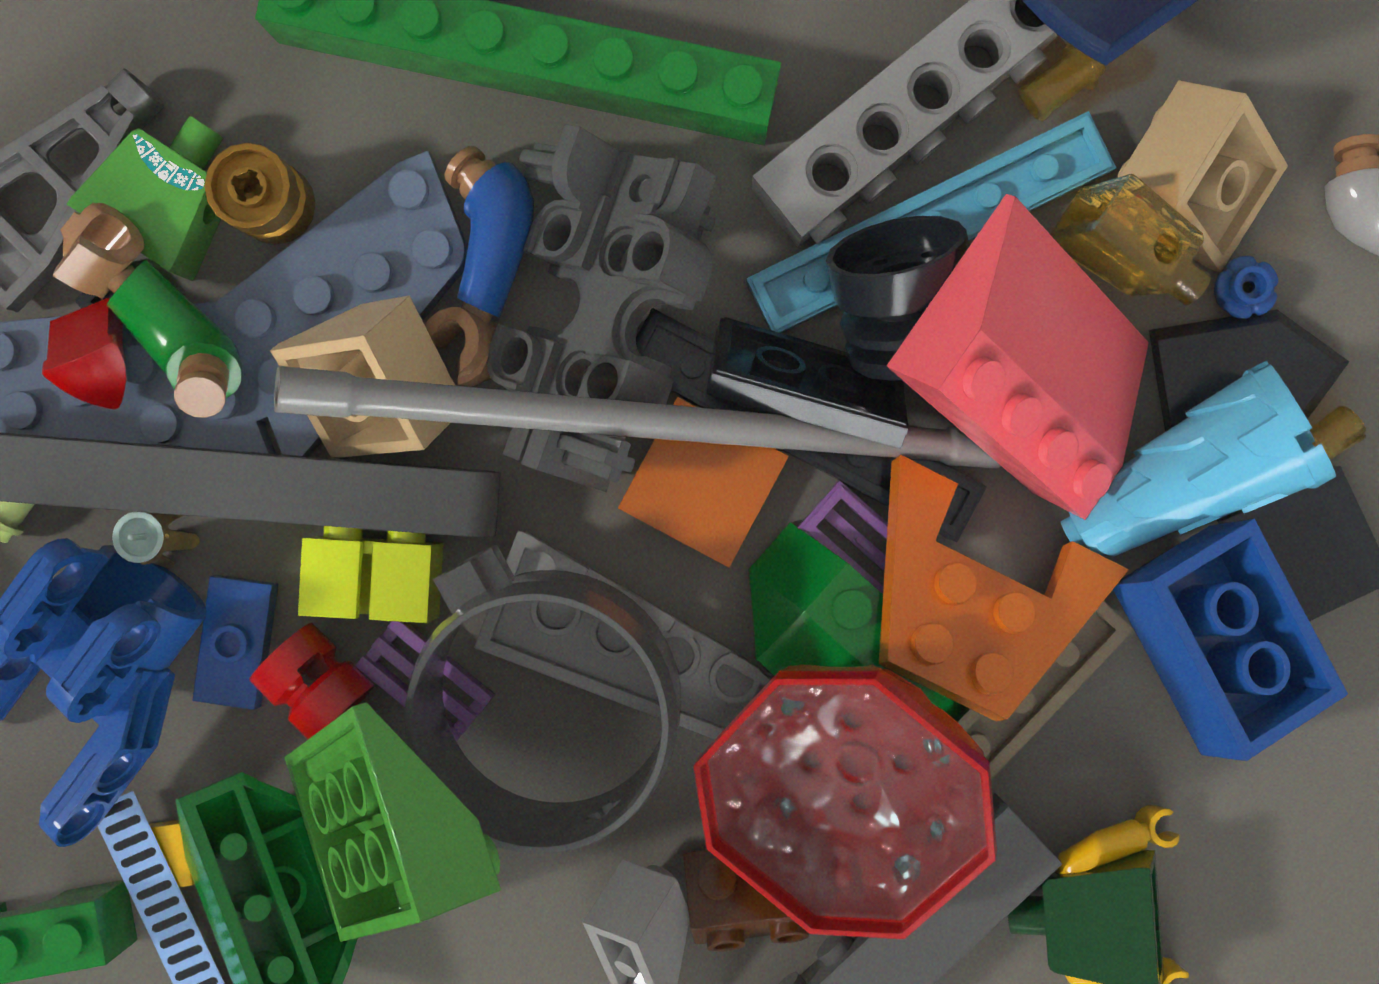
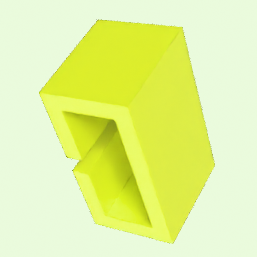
(374, 577)

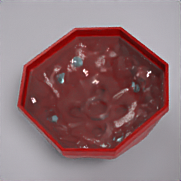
(848, 801)

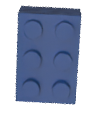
(1230, 640)

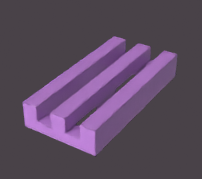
(824, 510)
(378, 673)

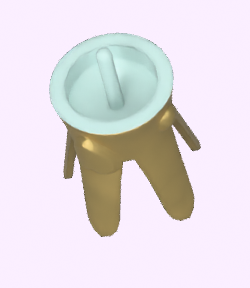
(146, 537)

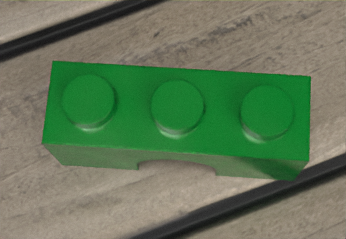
(66, 933)

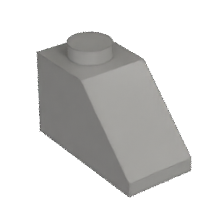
(639, 925)

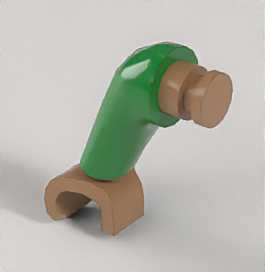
(169, 327)

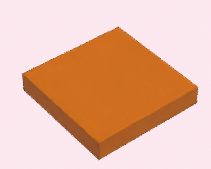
(703, 492)

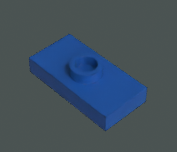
(234, 640)

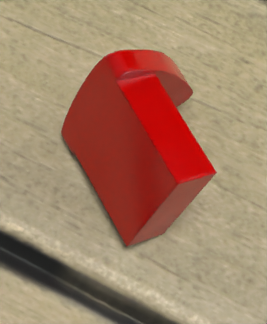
(88, 355)

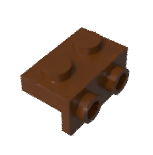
(729, 909)

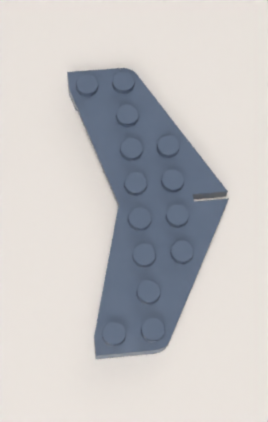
(377, 246)

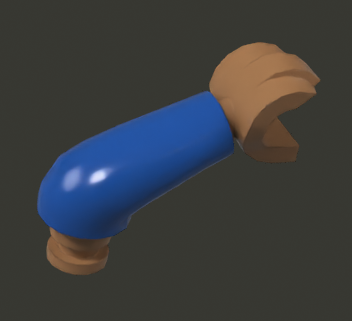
(500, 221)

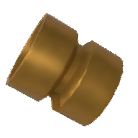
(259, 193)

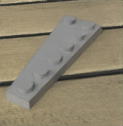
(598, 659)

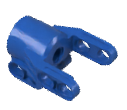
(107, 645)

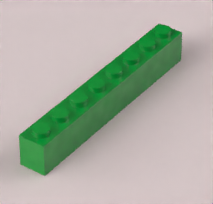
(542, 58)

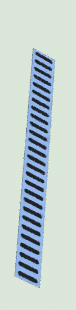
(157, 894)

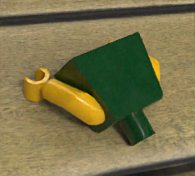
(1105, 907)

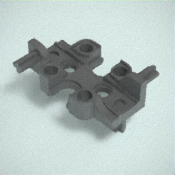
(608, 206)

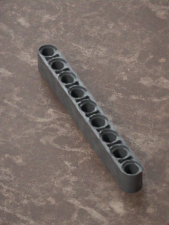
(248, 485)

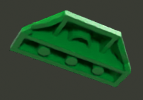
(816, 610)
(261, 884)

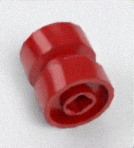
(333, 693)

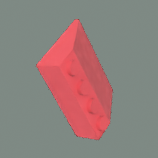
(1030, 361)

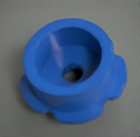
(1234, 299)

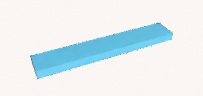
(1031, 171)

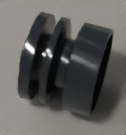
(886, 282)

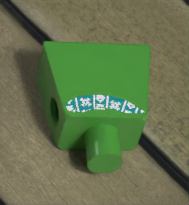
(160, 194)

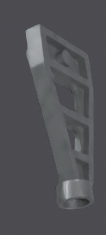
(30, 260)

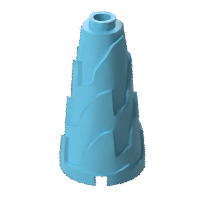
(1227, 456)

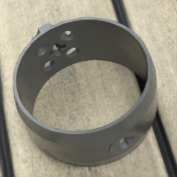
(505, 817)

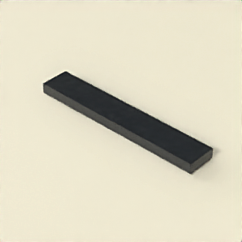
(690, 359)

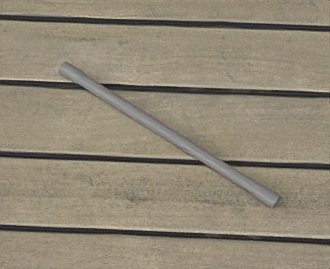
(344, 395)

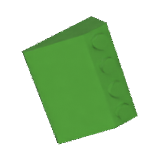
(386, 829)

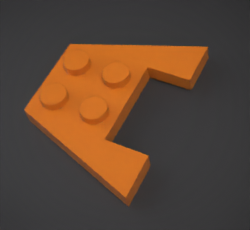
(964, 623)

